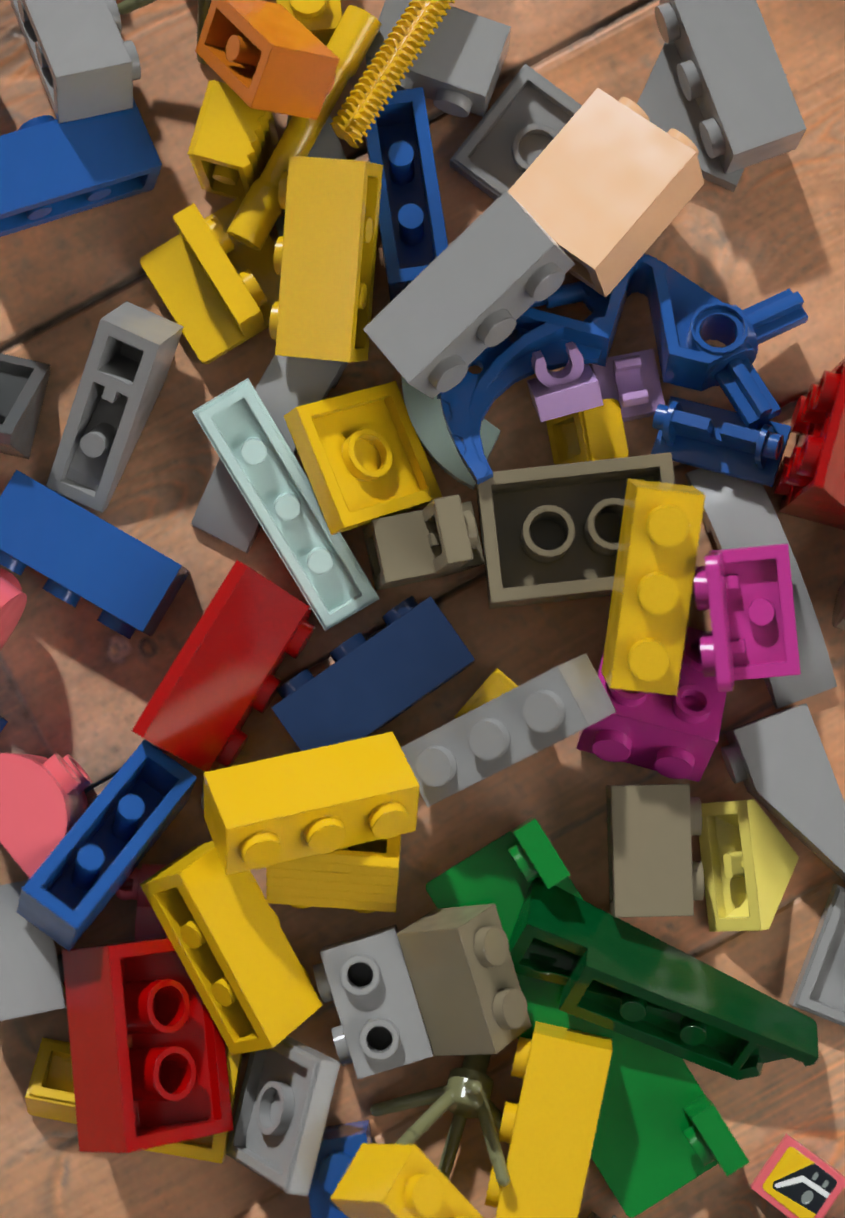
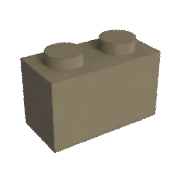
(652, 850)
(464, 980)

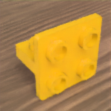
(214, 281)

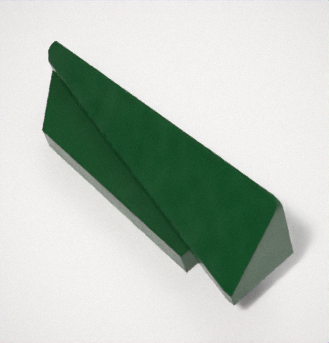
(653, 989)

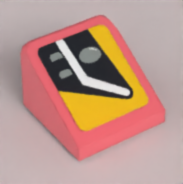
(798, 1181)

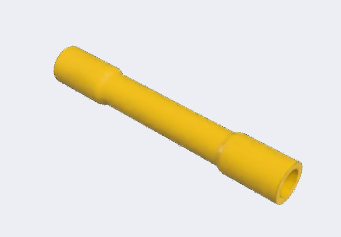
(261, 204)

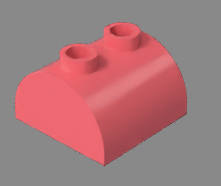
(39, 804)

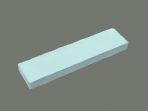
(285, 503)

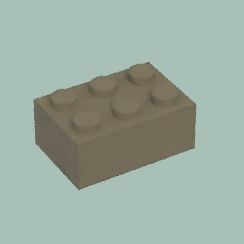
(557, 527)

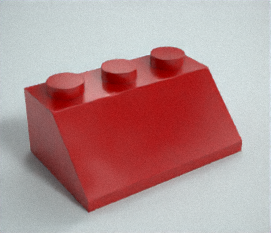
(226, 670)
(142, 1049)

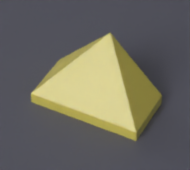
(743, 865)

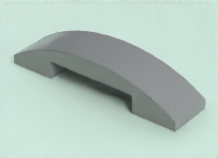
(283, 386)
(743, 516)

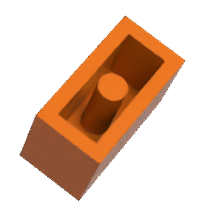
(267, 57)

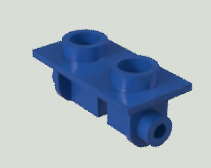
(719, 440)

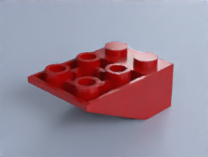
(815, 472)

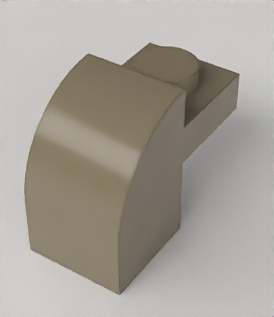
(423, 543)

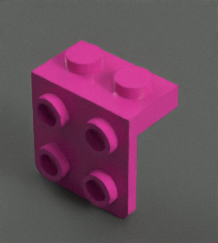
(749, 614)
(662, 730)

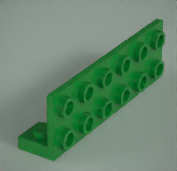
(653, 1116)

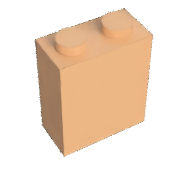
(609, 187)

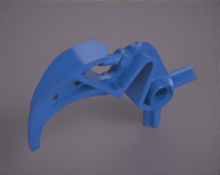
(681, 321)

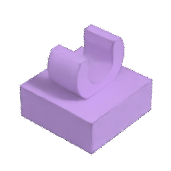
(633, 382)
(565, 390)

